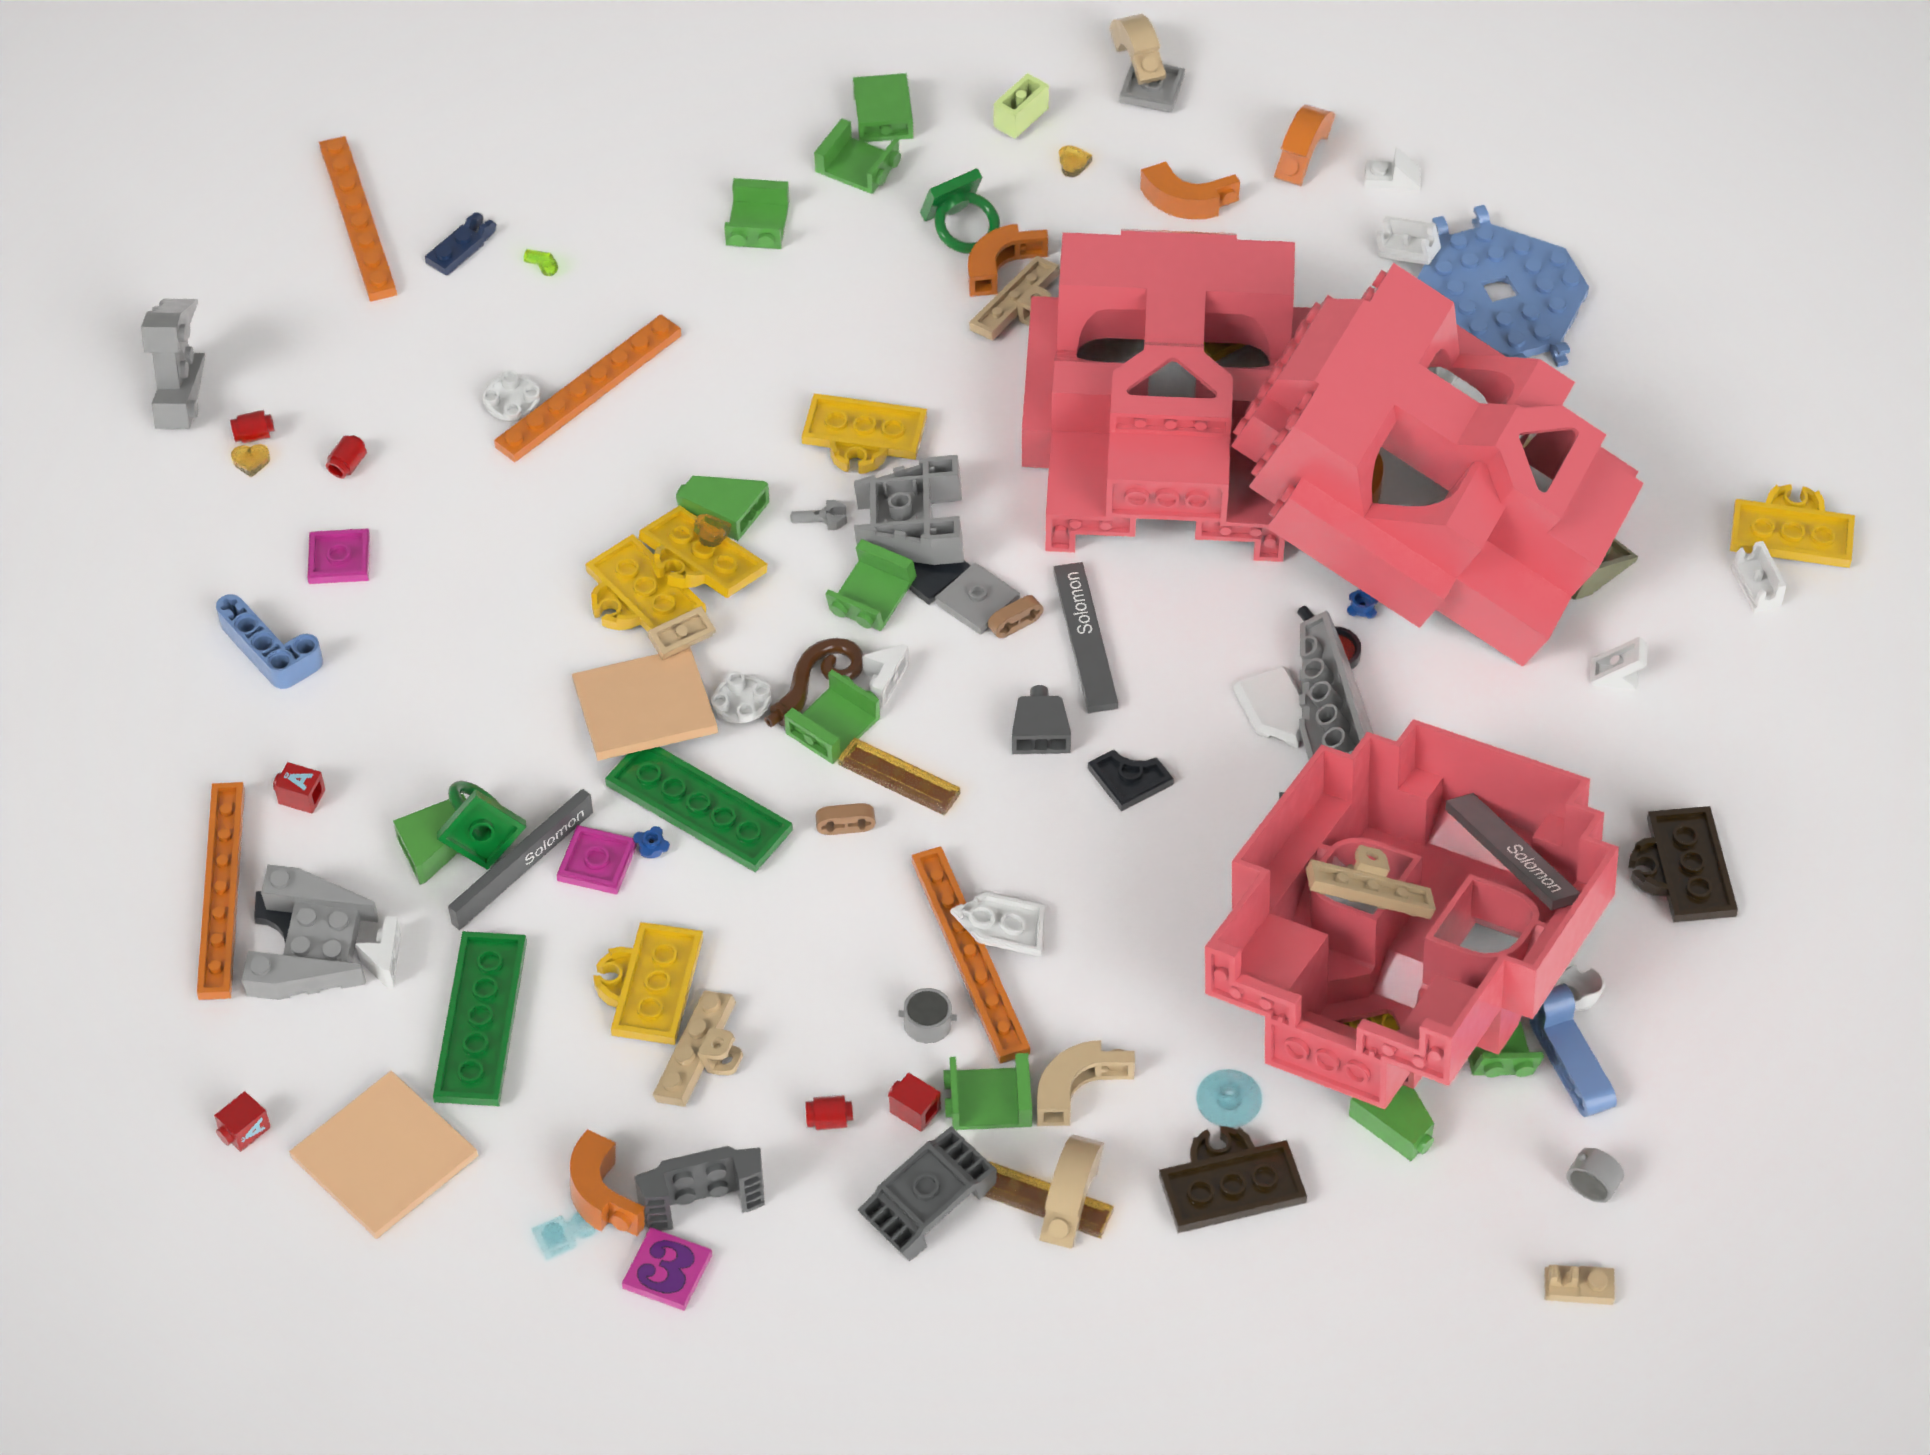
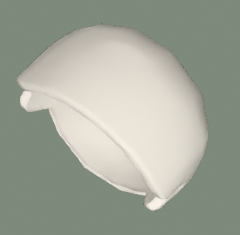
(1584, 986)

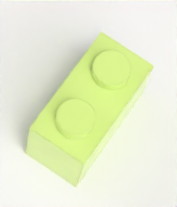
(1021, 105)

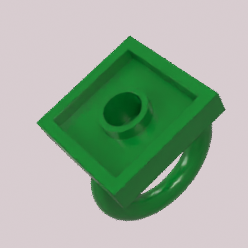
(952, 198)
(480, 825)

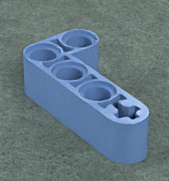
(278, 662)
(1571, 1053)

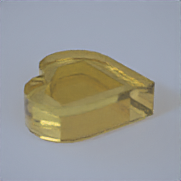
(1073, 160)
(250, 459)
(711, 530)

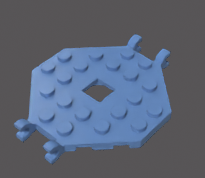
(1539, 272)

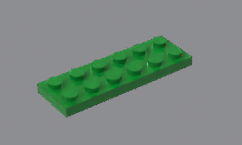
(700, 805)
(480, 1019)

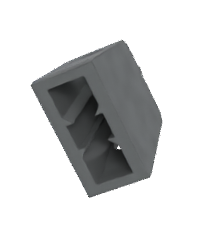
(1040, 724)

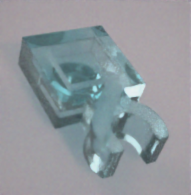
(559, 1236)

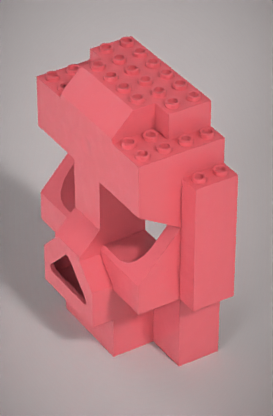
(1092, 421)
(1496, 546)
(1329, 964)

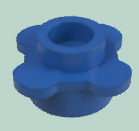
(1362, 604)
(648, 849)

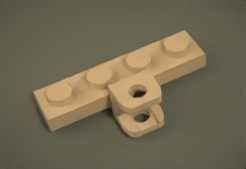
(1015, 298)
(1368, 884)
(700, 1046)

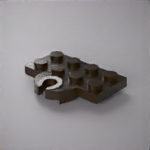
(1685, 864)
(1231, 1180)

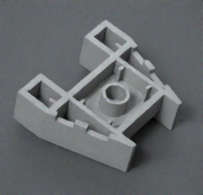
(175, 364)
(903, 511)
(318, 938)

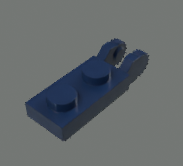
(460, 244)

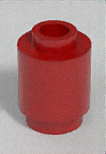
(252, 426)
(346, 456)
(828, 1112)

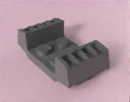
(697, 1177)
(927, 1191)

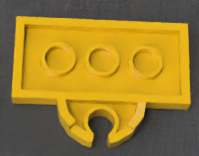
(863, 430)
(1794, 529)
(678, 549)
(634, 590)
(650, 982)

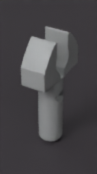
(824, 515)

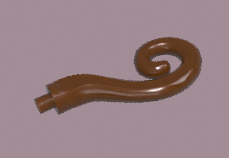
(799, 686)

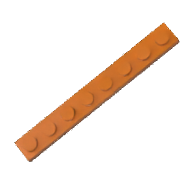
(358, 219)
(587, 388)
(221, 891)
(970, 957)

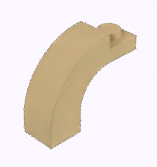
(1140, 40)
(1072, 1070)
(1069, 1188)

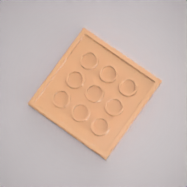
(644, 704)
(383, 1154)

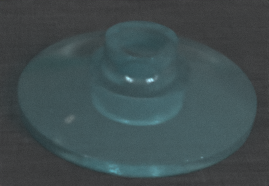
(1228, 1109)

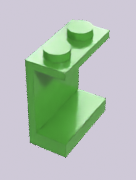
(883, 107)
(854, 160)
(758, 213)
(873, 586)
(834, 718)
(1512, 1059)
(989, 1096)

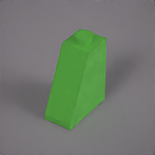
(725, 498)
(419, 839)
(1402, 1125)

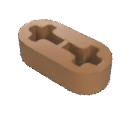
(1015, 616)
(845, 819)

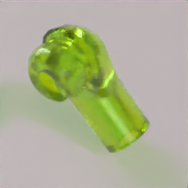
(544, 260)

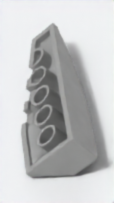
(1330, 695)

